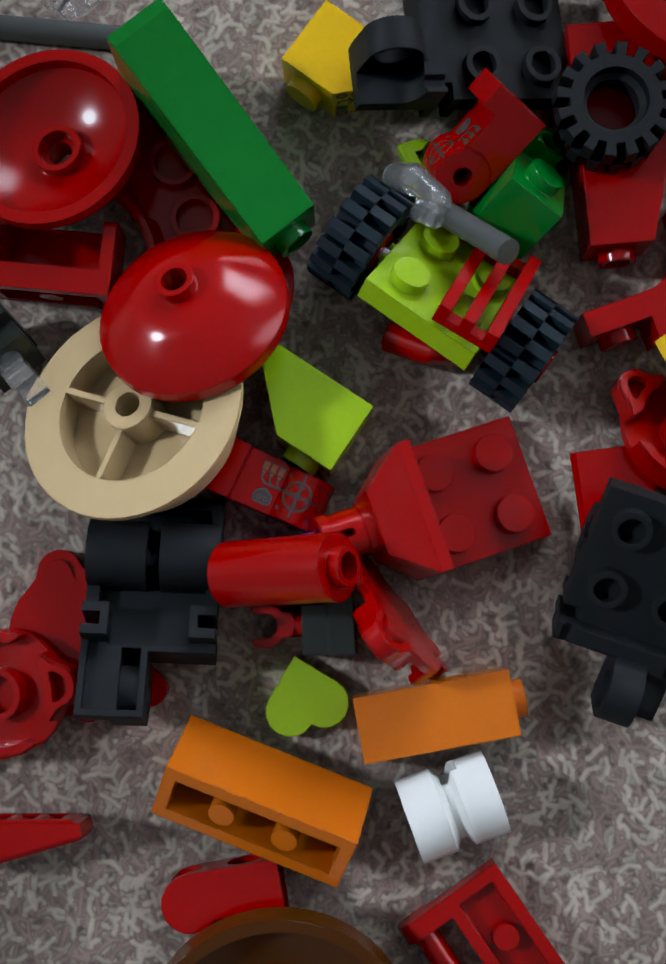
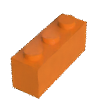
(263, 801)

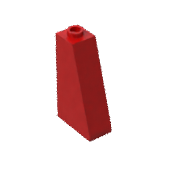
(621, 209)

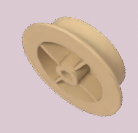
(116, 450)

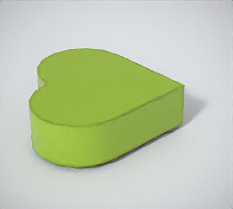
(305, 699)

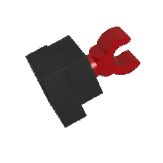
(323, 628)

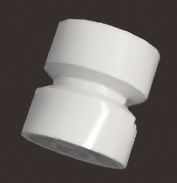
(452, 806)

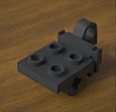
(445, 44)
(619, 601)
(145, 606)

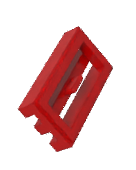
(465, 326)

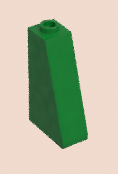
(211, 130)

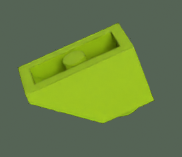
(312, 413)

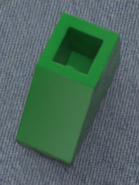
(527, 194)

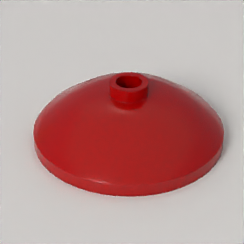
(57, 108)
(195, 316)

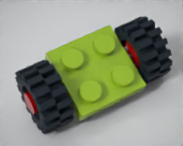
(413, 277)

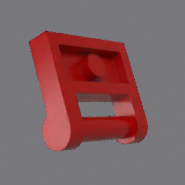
(487, 915)

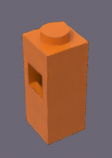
(439, 714)

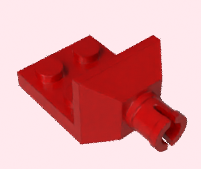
(444, 503)

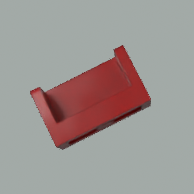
(60, 264)

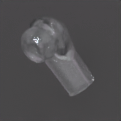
(430, 195)

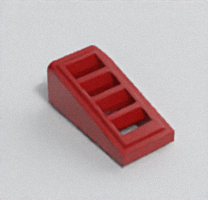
(35, 832)

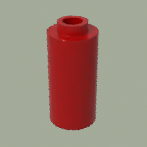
(283, 570)

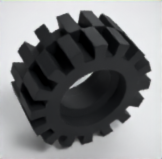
(617, 72)

